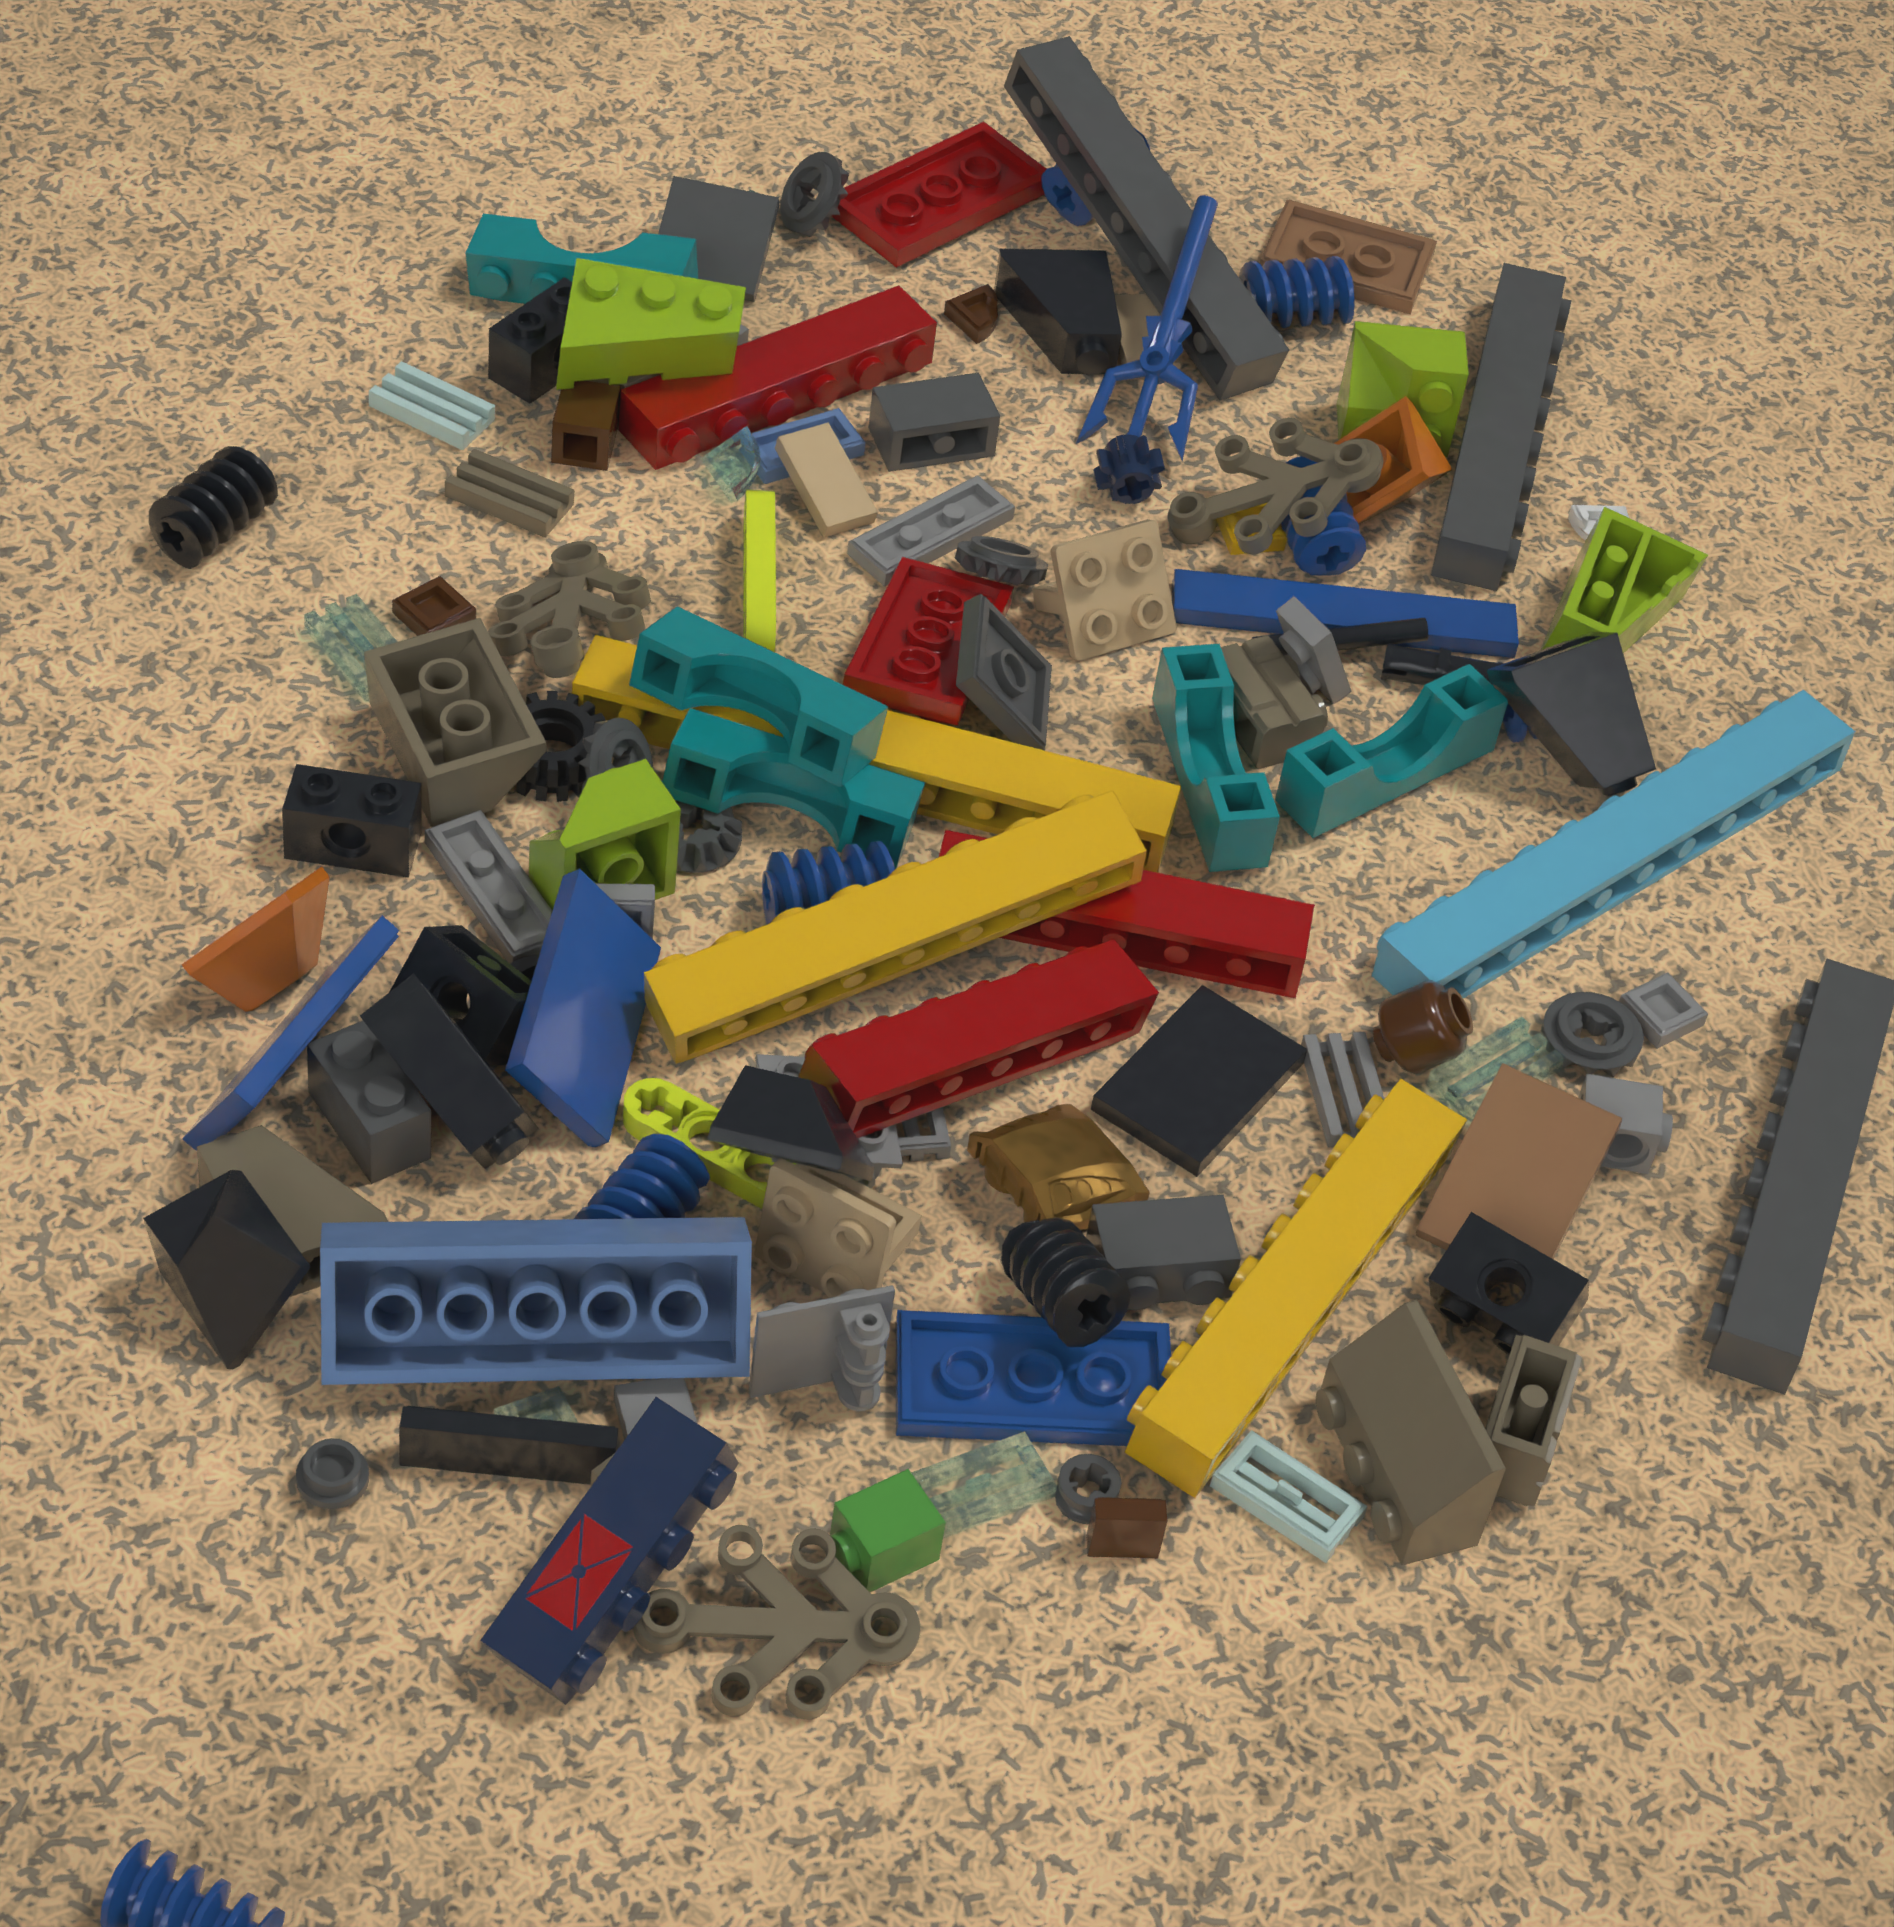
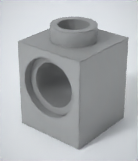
(1643, 1123)

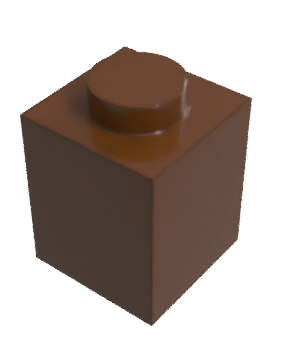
(585, 425)

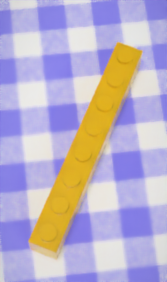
(893, 925)
(1293, 1289)

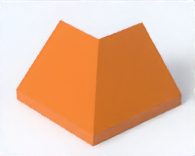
(1409, 459)
(266, 948)

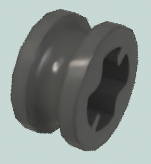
(1075, 1474)

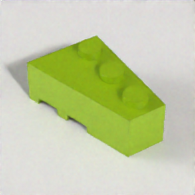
(646, 324)
(1623, 581)

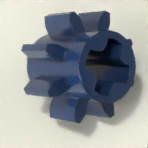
(1129, 469)

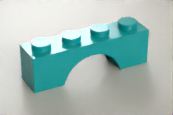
(516, 263)
(702, 664)
(1445, 728)
(731, 764)
(1227, 806)

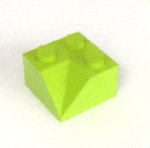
(1399, 362)
(616, 835)

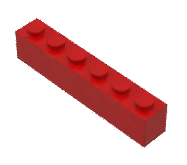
(780, 377)
(1185, 929)
(981, 1037)

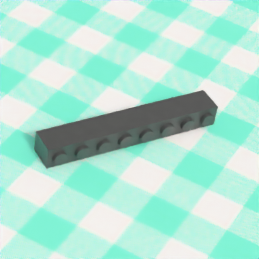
(1142, 213)
(1500, 429)
(1802, 1179)

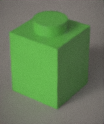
(887, 1531)

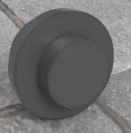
(332, 1474)

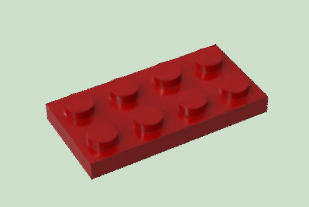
(940, 194)
(915, 638)

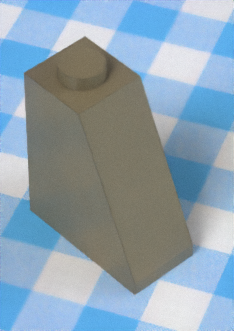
(291, 1187)

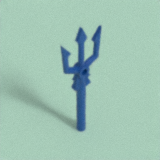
(1163, 342)

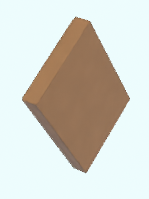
(1383, 261)
(1522, 1163)

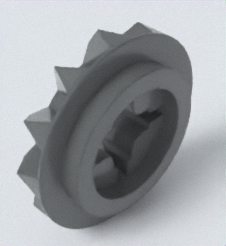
(799, 207)
(1001, 560)
(614, 739)
(710, 846)
(1600, 1016)

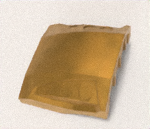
(1056, 1165)

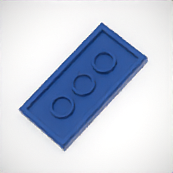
(583, 1009)
(293, 1034)
(1015, 1376)

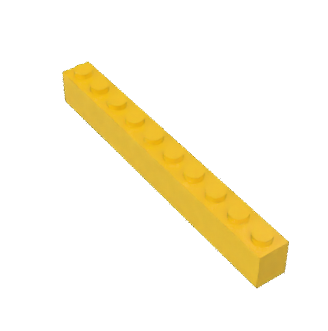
(965, 773)

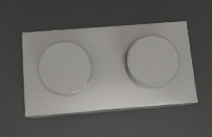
(1313, 650)

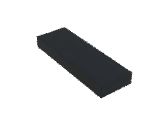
(503, 1444)

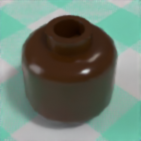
(1423, 1027)

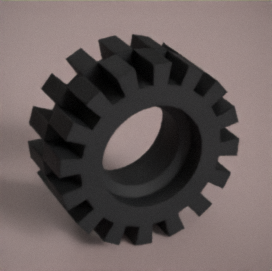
(565, 723)

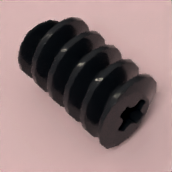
(211, 505)
(1065, 1279)

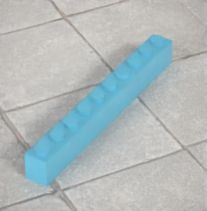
(1615, 850)

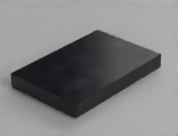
(1199, 1080)

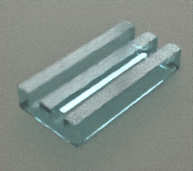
(320, 631)
(1514, 1033)
(994, 1505)

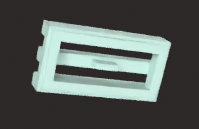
(437, 400)
(1281, 1503)

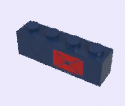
(612, 1552)

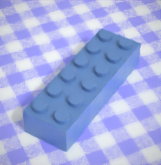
(535, 1300)

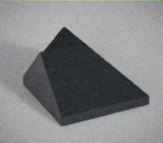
(789, 1121)
(226, 1262)

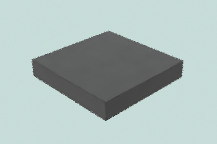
(729, 230)
(1003, 674)

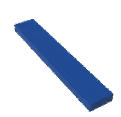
(1252, 605)

